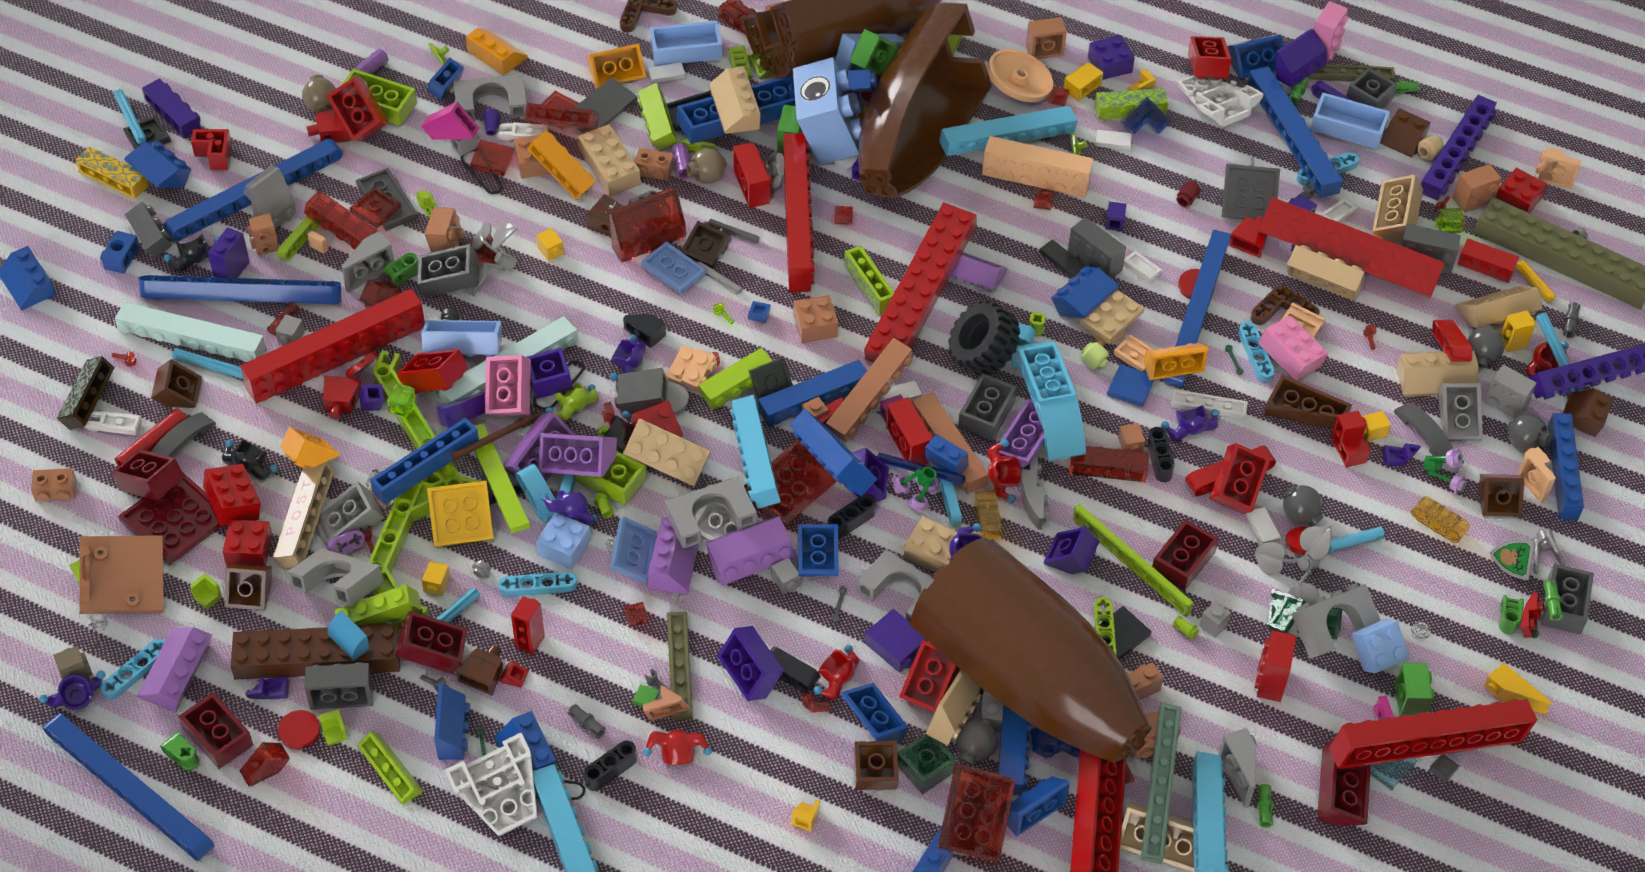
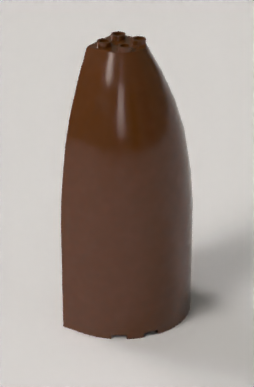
(812, 29)
(916, 99)
(1031, 651)

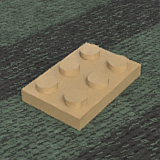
(1112, 316)

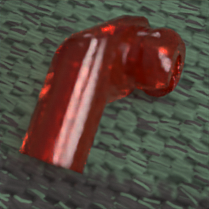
(812, 705)

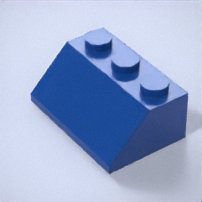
(1255, 54)
(159, 165)
(26, 278)
(1084, 293)
(876, 713)
(451, 724)
(527, 725)
(1037, 804)

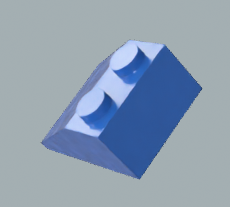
(818, 550)

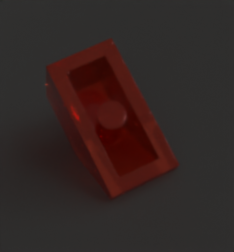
(378, 291)
(264, 762)

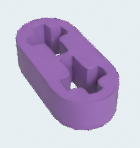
(343, 539)

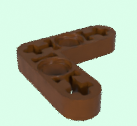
(663, 7)
(1279, 301)

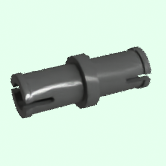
(1571, 319)
(586, 721)

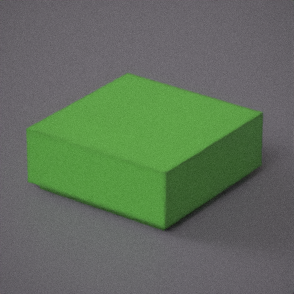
(645, 695)

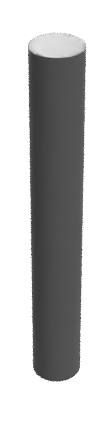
(735, 231)

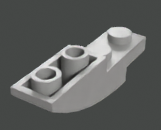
(1033, 493)

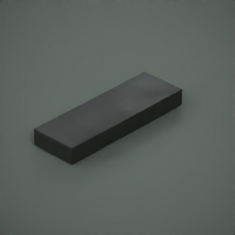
(1062, 258)

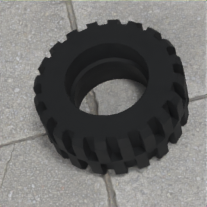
(996, 348)

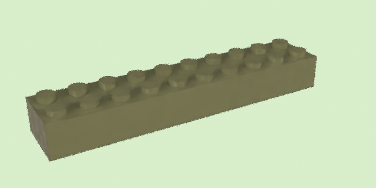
(1563, 252)

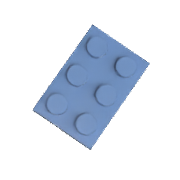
(673, 268)
(633, 549)

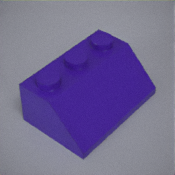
(1300, 58)

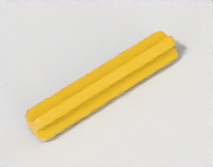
(1536, 281)

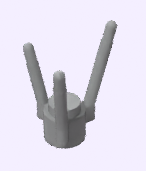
(1545, 540)

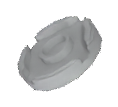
(776, 168)
(677, 397)

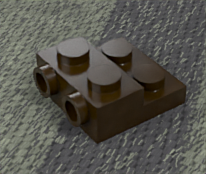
(706, 243)

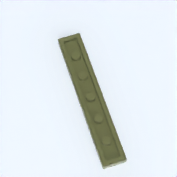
(1348, 72)
(679, 660)

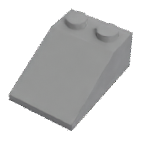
(272, 196)
(367, 261)
(1461, 410)
(348, 512)
(1239, 758)

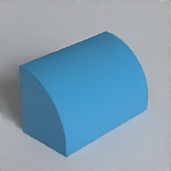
(348, 636)

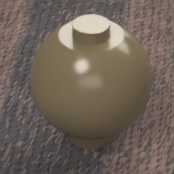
(316, 92)
(706, 166)

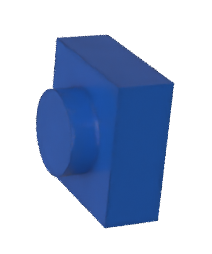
(759, 311)

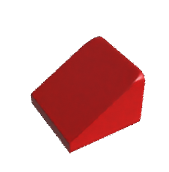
(514, 674)

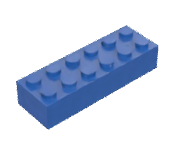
(832, 453)

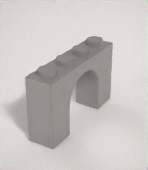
(509, 87)
(727, 494)
(888, 570)
(357, 575)
(1312, 619)

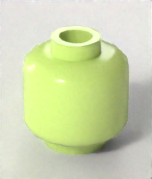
(1095, 355)

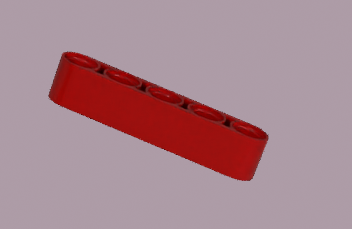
(1452, 340)
(1203, 479)

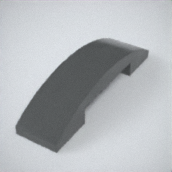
(1426, 428)
(183, 433)

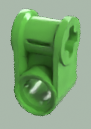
(403, 268)
(1510, 614)
(181, 752)

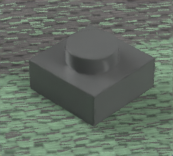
(1444, 768)

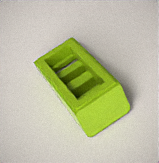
(736, 53)

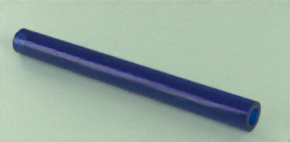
(913, 466)

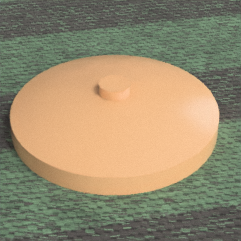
(1020, 75)

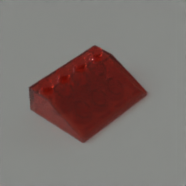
(647, 224)
(798, 481)
(976, 814)

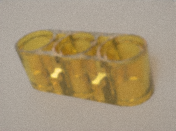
(988, 514)
(1440, 519)

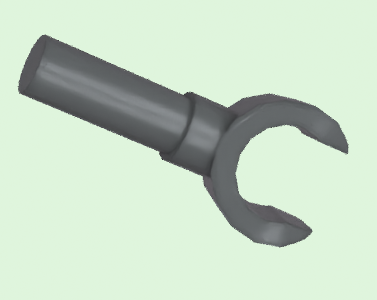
(1308, 192)
(653, 680)
(433, 682)

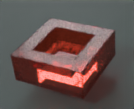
(1058, 96)
(1043, 200)
(843, 215)
(608, 413)
(635, 614)

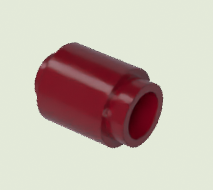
(1188, 193)

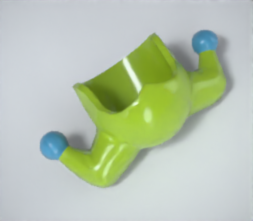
(574, 400)

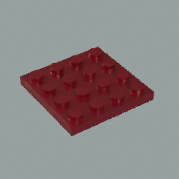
(181, 517)

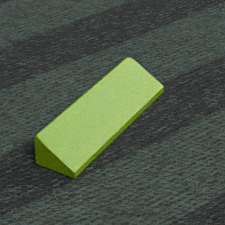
(389, 767)

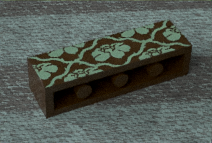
(85, 393)

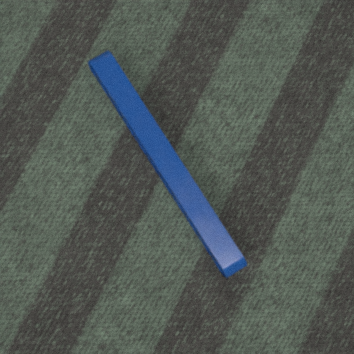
(234, 200)
(240, 289)
(1201, 295)
(128, 787)

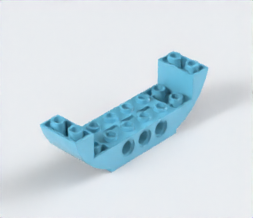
(1052, 398)

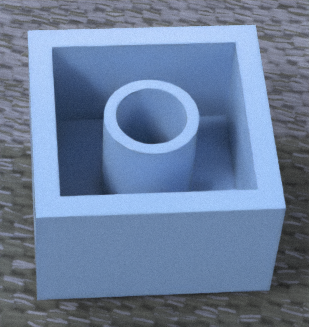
(563, 540)
(1380, 645)

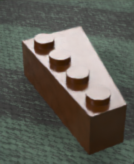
(1304, 404)

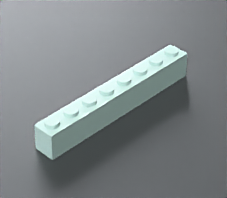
(189, 332)
(551, 337)

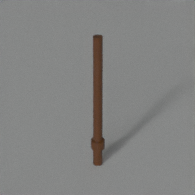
(522, 422)

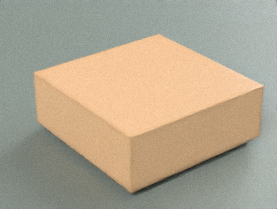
(317, 242)

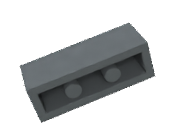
(149, 229)

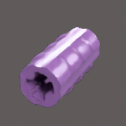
(373, 62)
(681, 157)

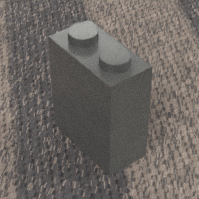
(640, 390)

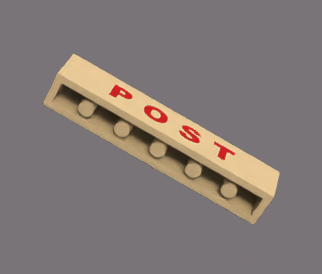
(303, 515)

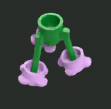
(1455, 460)
(927, 481)

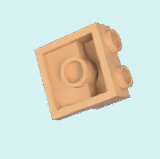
(1557, 168)
(691, 367)
(1536, 473)

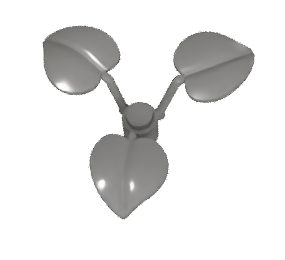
(502, 258)
(1315, 541)

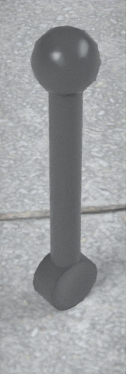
(835, 618)

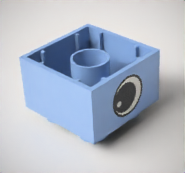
(827, 110)

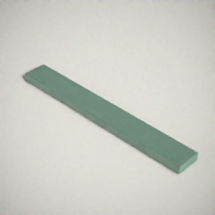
(1160, 783)

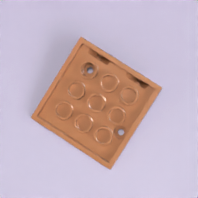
(125, 570)

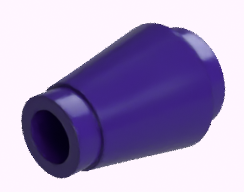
(491, 121)

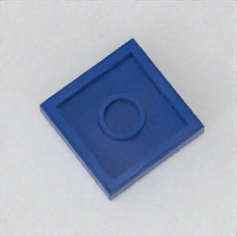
(1130, 385)

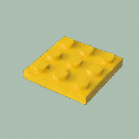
(460, 513)

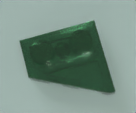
(1281, 609)

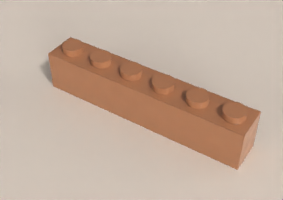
(870, 389)
(940, 423)

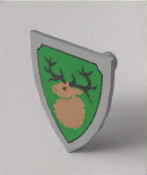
(1515, 557)

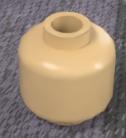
(1430, 147)

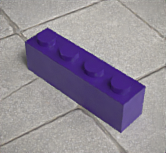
(171, 108)

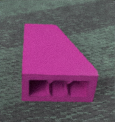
(450, 123)

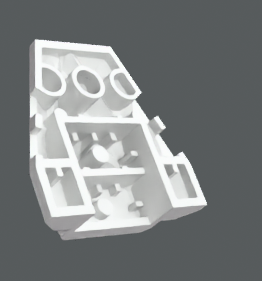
(1220, 100)
(499, 785)

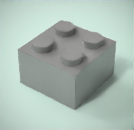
(1510, 392)

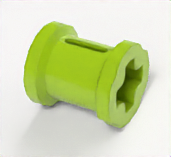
(1037, 321)

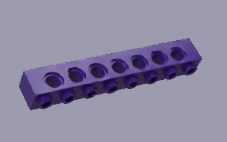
(1458, 147)
(1589, 372)

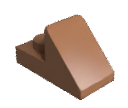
(667, 706)

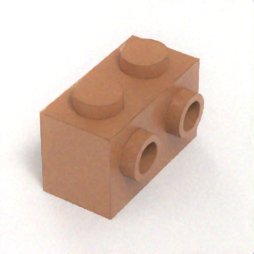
(655, 164)
(263, 234)
(53, 484)
(1146, 680)

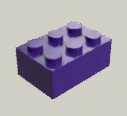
(750, 663)

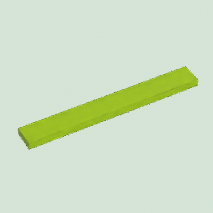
(501, 485)
(1133, 561)

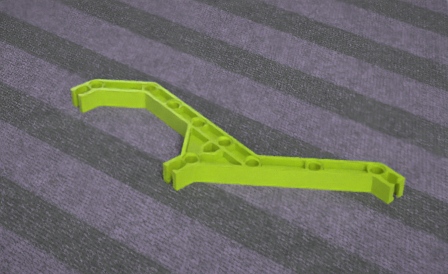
(414, 502)

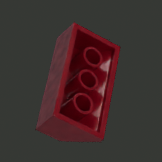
(1343, 792)

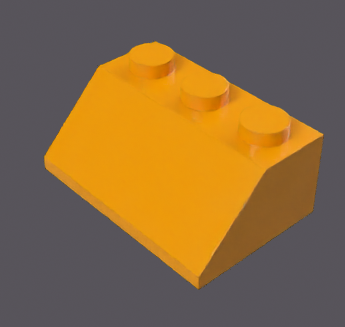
(494, 50)
(619, 63)
(1175, 360)
(307, 448)

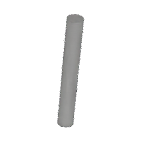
(722, 279)

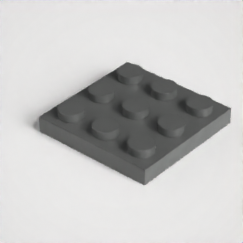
(1248, 190)

